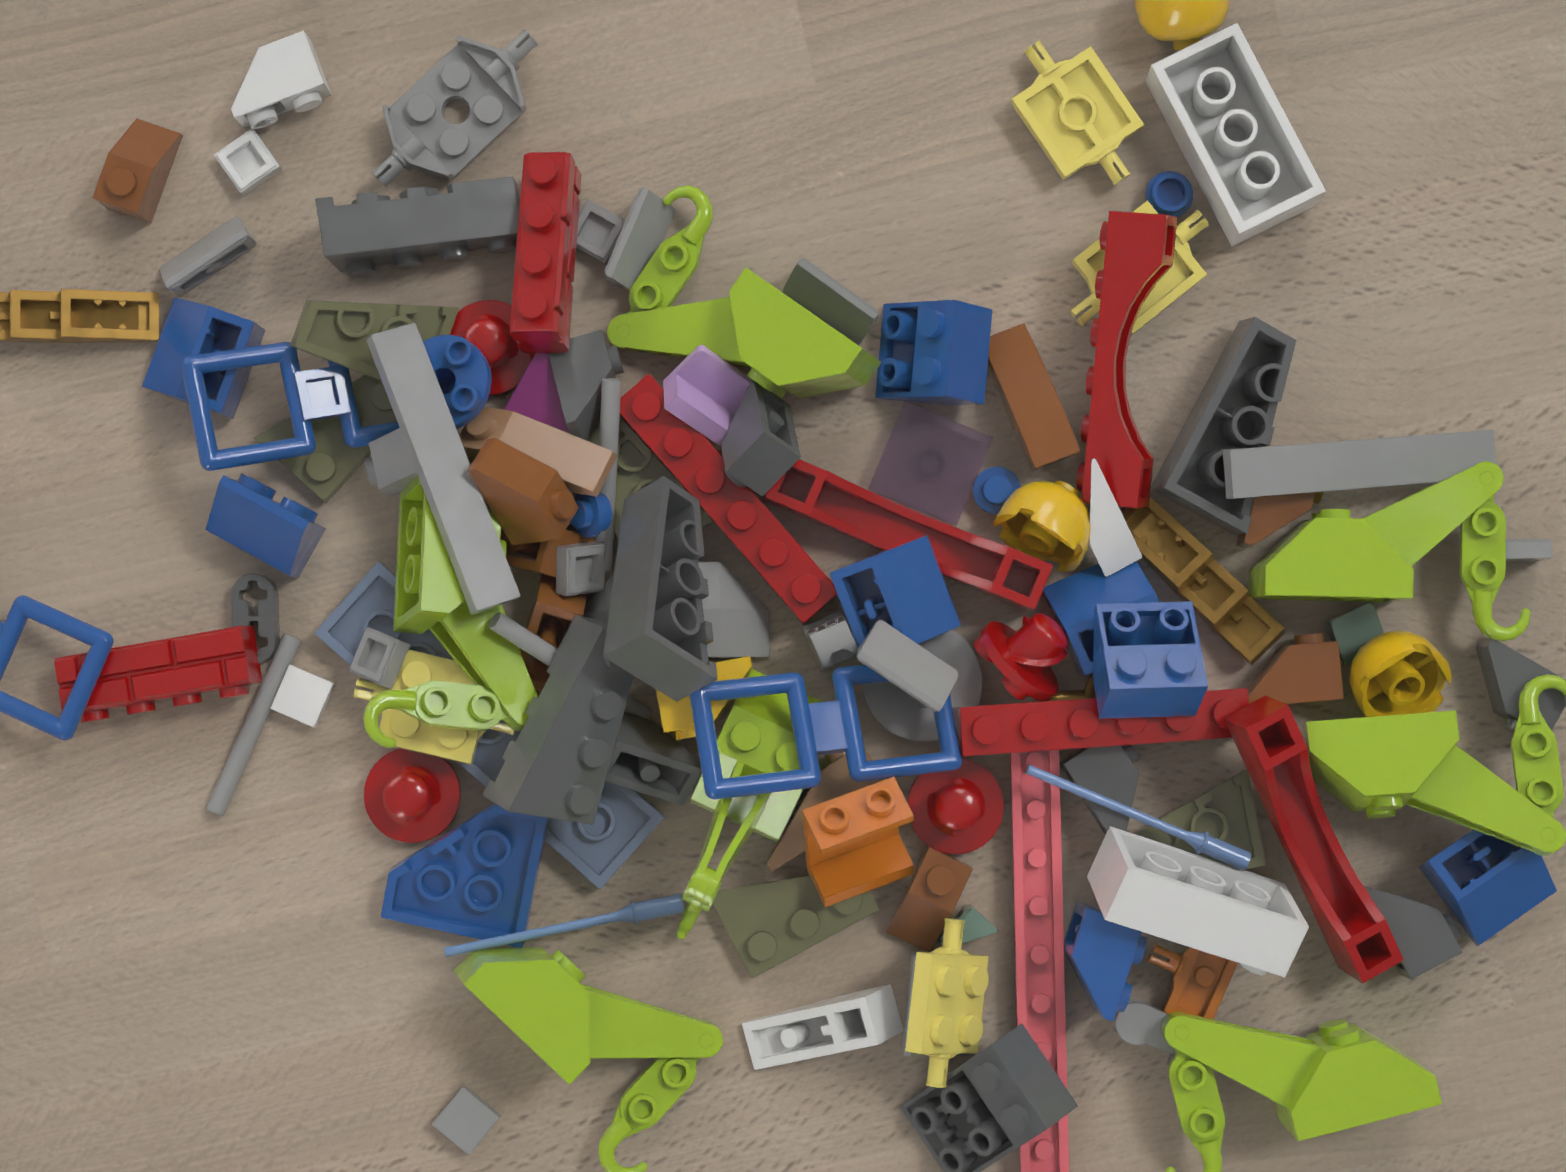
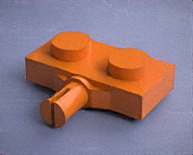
(1197, 980)

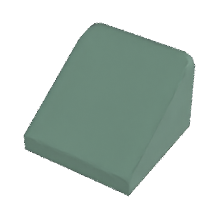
(1353, 629)
(975, 925)

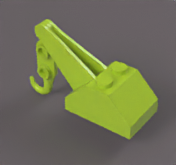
(749, 329)
(1374, 555)
(433, 600)
(752, 742)
(1415, 762)
(575, 1022)
(1316, 1081)

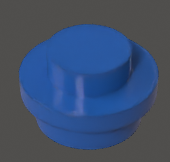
(1169, 193)
(993, 488)
(592, 515)

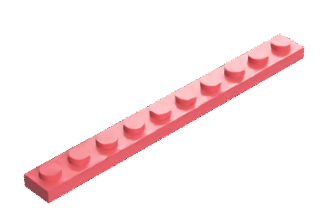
(1039, 935)

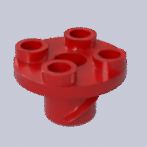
(488, 328)
(1025, 654)
(412, 795)
(956, 808)

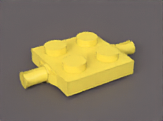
(1077, 113)
(1177, 281)
(412, 734)
(947, 1003)

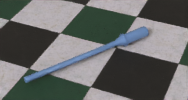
(1200, 842)
(631, 913)

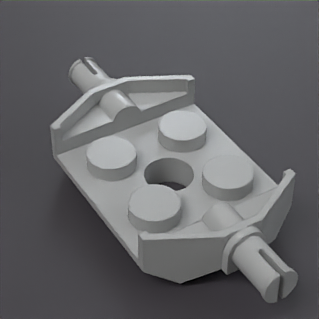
(468, 73)

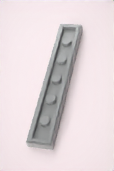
(1353, 463)
(443, 468)

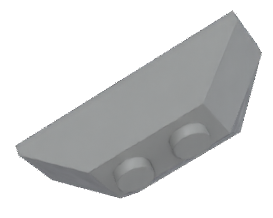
(736, 615)

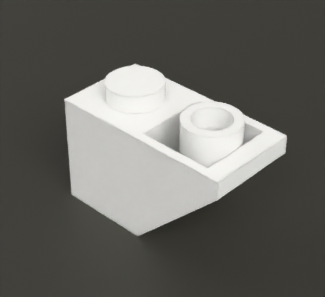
(280, 79)

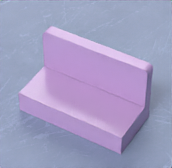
(705, 392)

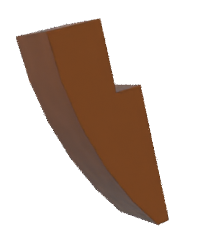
(1030, 398)

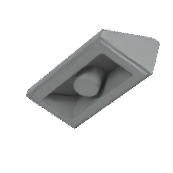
(638, 239)
(207, 256)
(830, 301)
(907, 665)

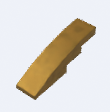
(78, 316)
(1199, 578)

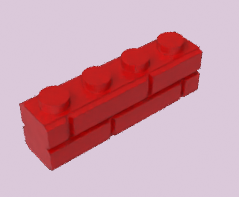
(545, 253)
(167, 670)

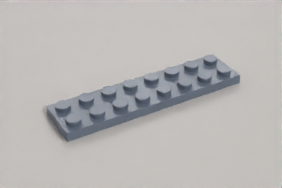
(622, 815)

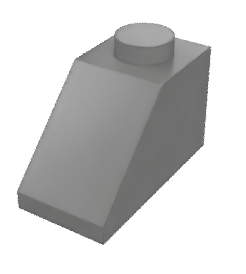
(390, 463)

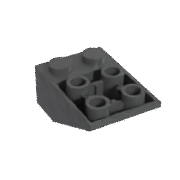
(990, 1105)

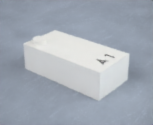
(1234, 134)
(1197, 902)

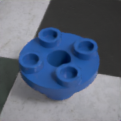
(462, 375)

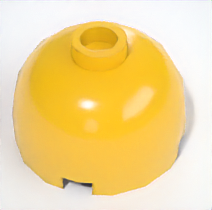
(1181, 20)
(1046, 523)
(1398, 675)

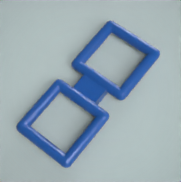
(309, 395)
(100, 643)
(817, 731)

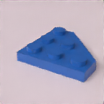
(471, 878)

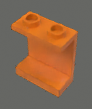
(857, 841)

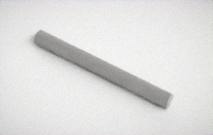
(609, 439)
(545, 653)
(253, 725)

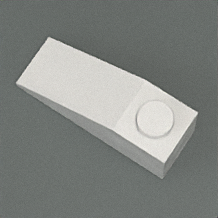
(824, 1027)

